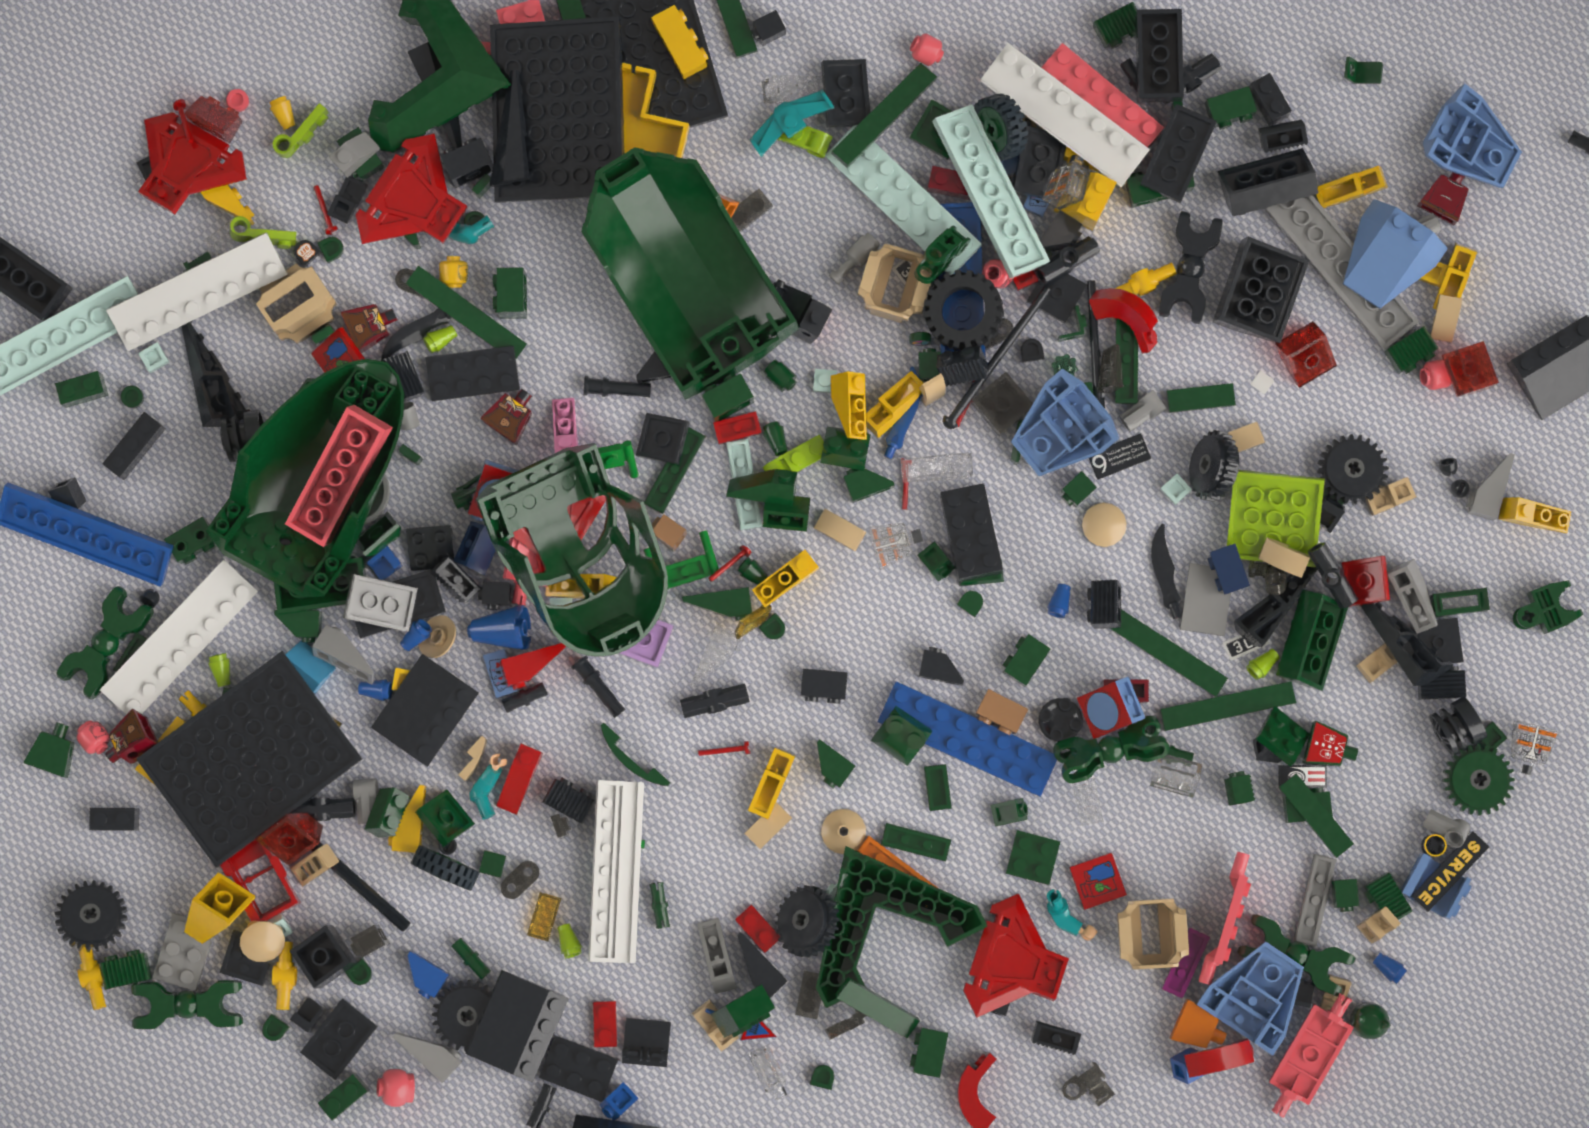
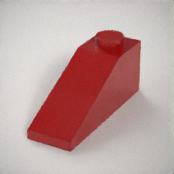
(523, 667)
(519, 778)

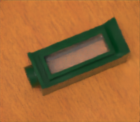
(1460, 602)

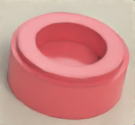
(237, 100)

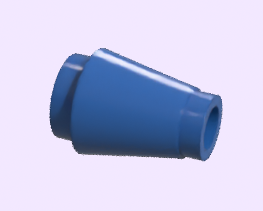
(1059, 602)
(418, 632)
(378, 690)
(1390, 968)

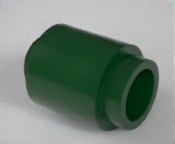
(780, 375)

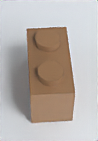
(668, 532)
(1002, 712)

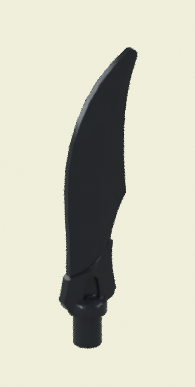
(414, 332)
(1164, 572)

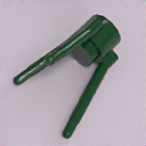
(463, 496)

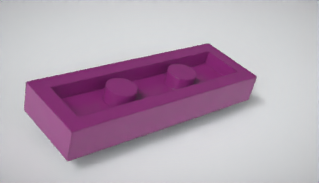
(1180, 977)

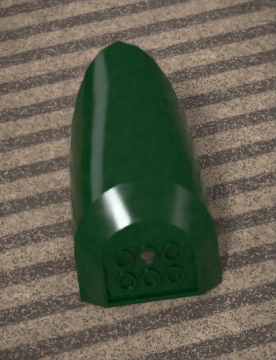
(278, 464)

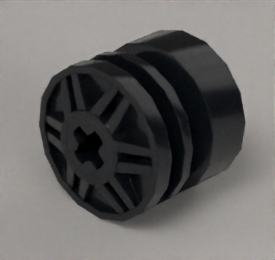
(238, 434)
(1459, 725)

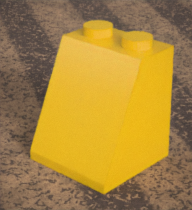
(1095, 199)
(216, 908)

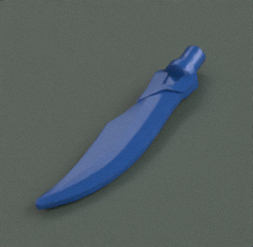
(896, 436)

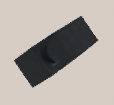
(760, 969)

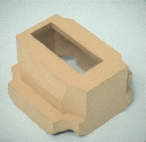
(876, 279)
(308, 316)
(1172, 935)

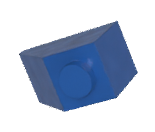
(427, 975)

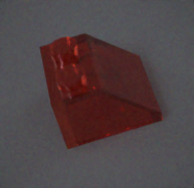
(214, 118)
(1306, 354)
(1470, 369)
(291, 836)

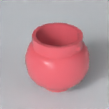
(396, 1087)

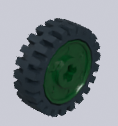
(1003, 124)
(445, 867)

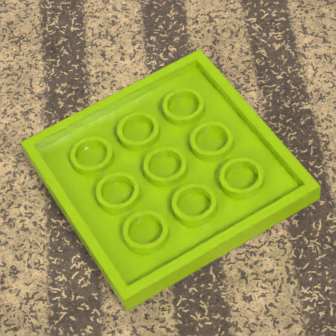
(1275, 508)

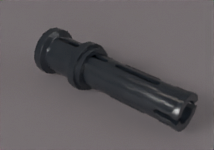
(605, 387)
(592, 678)

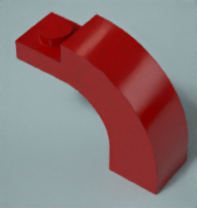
(1131, 310)
(1219, 1058)
(967, 1093)

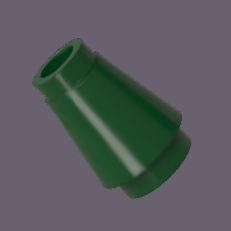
(775, 437)
(752, 571)

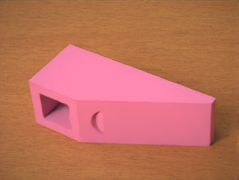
(564, 423)

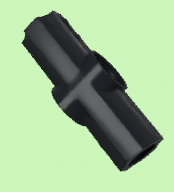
(1199, 72)
(1076, 254)
(1339, 586)
(714, 700)
(326, 809)

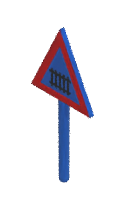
(758, 1031)

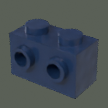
(475, 549)
(1229, 569)

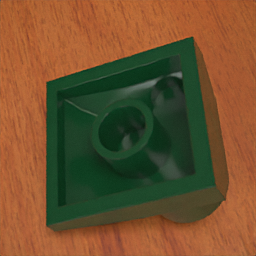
(844, 451)
(379, 535)
(901, 735)

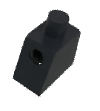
(812, 321)

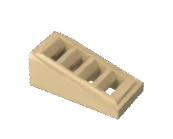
(324, 856)

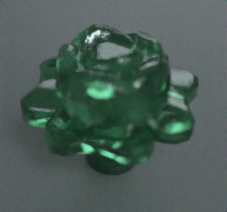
(1066, 363)

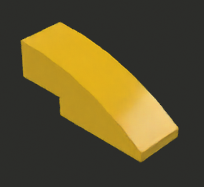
(1351, 187)
(1457, 272)
(893, 404)
(771, 783)

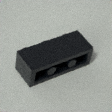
(134, 446)

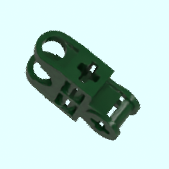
(941, 253)
(1546, 609)

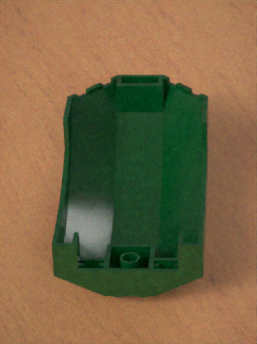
(683, 268)

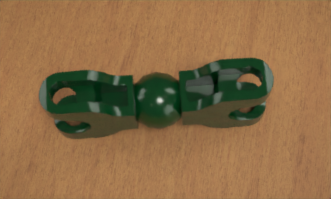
(105, 642)
(1089, 755)
(1314, 962)
(186, 1004)

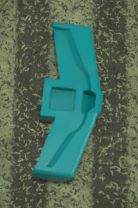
(789, 119)

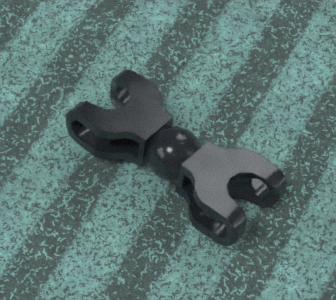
(1190, 267)

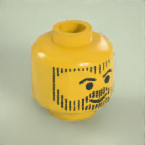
(453, 272)

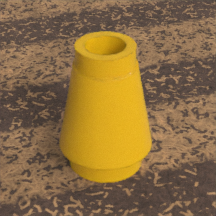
(283, 112)

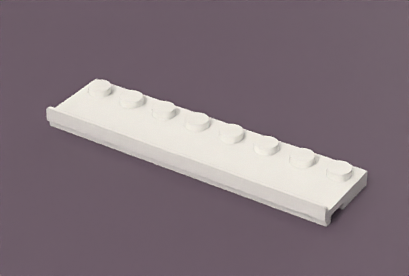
(1065, 115)
(197, 291)
(179, 639)
(616, 871)

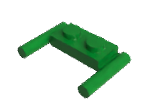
(616, 454)
(693, 568)

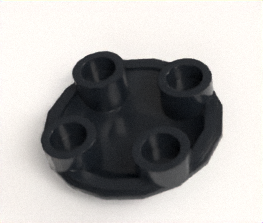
(1060, 719)

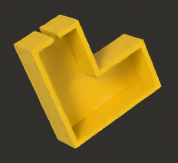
(641, 128)

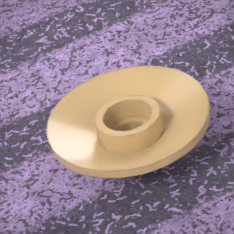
(440, 638)
(837, 820)

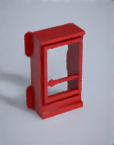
(248, 855)

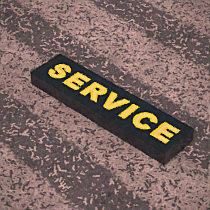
(1449, 871)

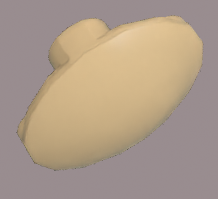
(1104, 524)
(262, 941)

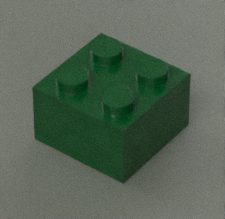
(511, 293)
(727, 397)
(743, 1012)

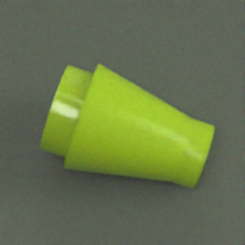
(439, 339)
(1262, 664)
(220, 669)
(569, 942)

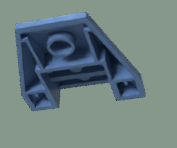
(1471, 140)
(1390, 254)
(1064, 426)
(1256, 996)

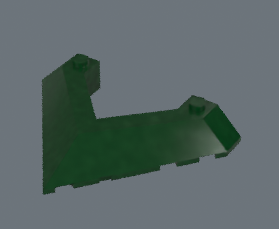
(463, 80)
(872, 885)

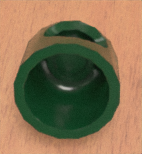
(1370, 1020)

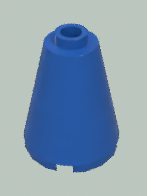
(503, 628)

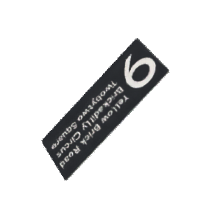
(1120, 456)

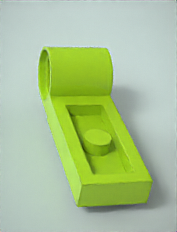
(303, 133)
(809, 139)
(282, 239)
(799, 457)

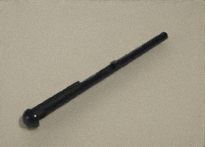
(1094, 346)
(950, 422)

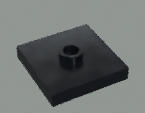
(1063, 297)
(662, 438)
(1445, 639)

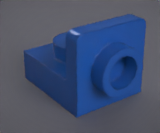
(618, 1102)

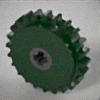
(1492, 788)

